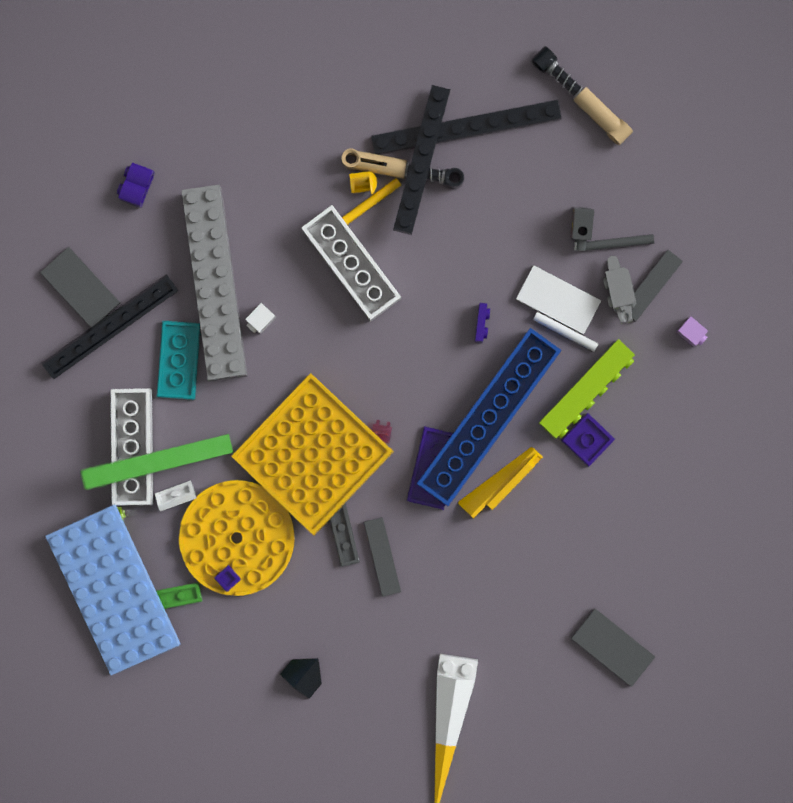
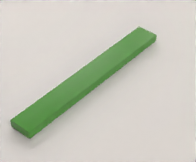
(156, 461)

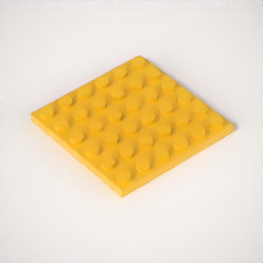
(312, 454)

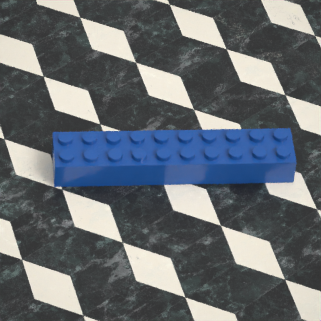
(489, 417)

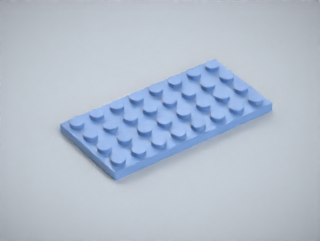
(113, 589)

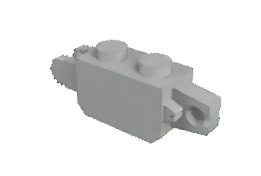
(621, 290)

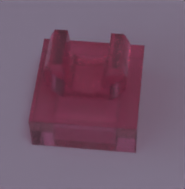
(382, 432)

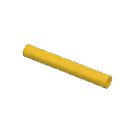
(371, 201)

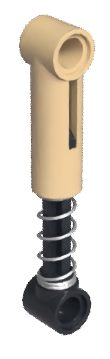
(614, 127)
(397, 167)

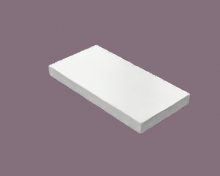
(558, 300)

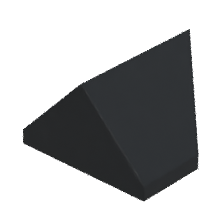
(303, 675)

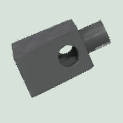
(580, 218)

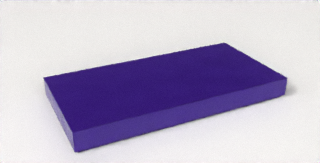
(430, 446)

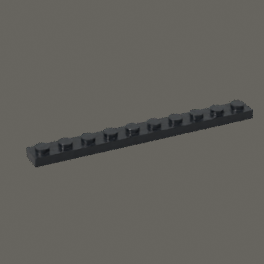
(471, 126)

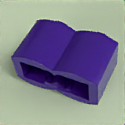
(135, 185)

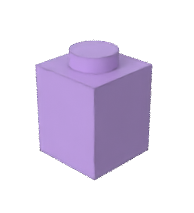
(692, 332)

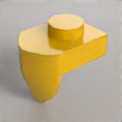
(363, 182)

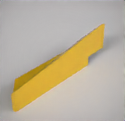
(500, 484)

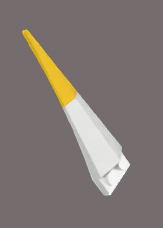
(454, 689)

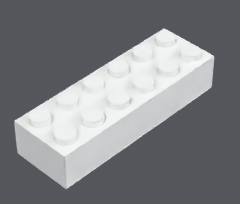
(351, 263)
(131, 438)

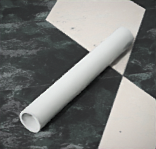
(565, 331)

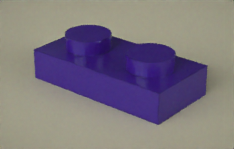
(481, 330)

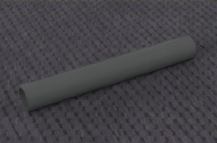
(619, 242)

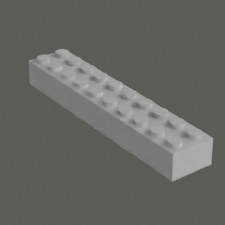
(214, 283)

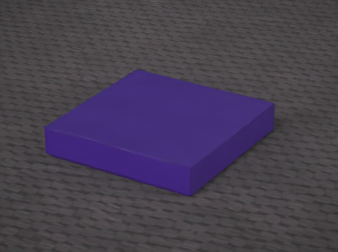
(588, 439)

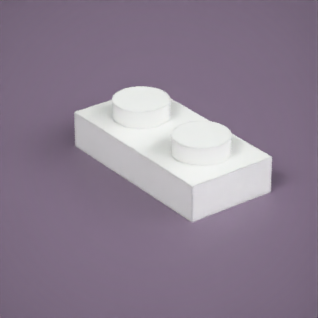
(175, 495)

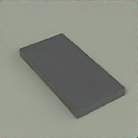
(80, 287)
(613, 647)

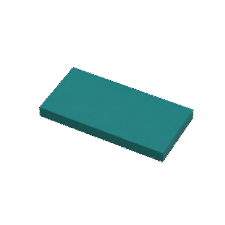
(178, 360)

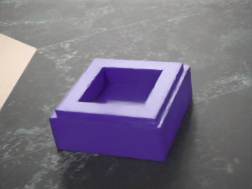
(227, 578)

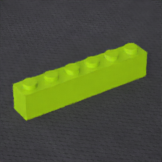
(586, 389)

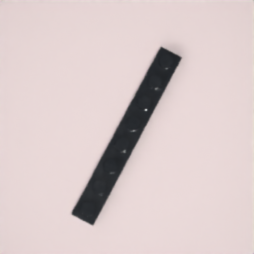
(421, 160)
(109, 326)

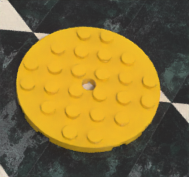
(243, 509)

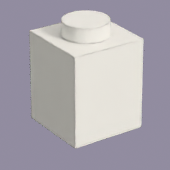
(260, 319)

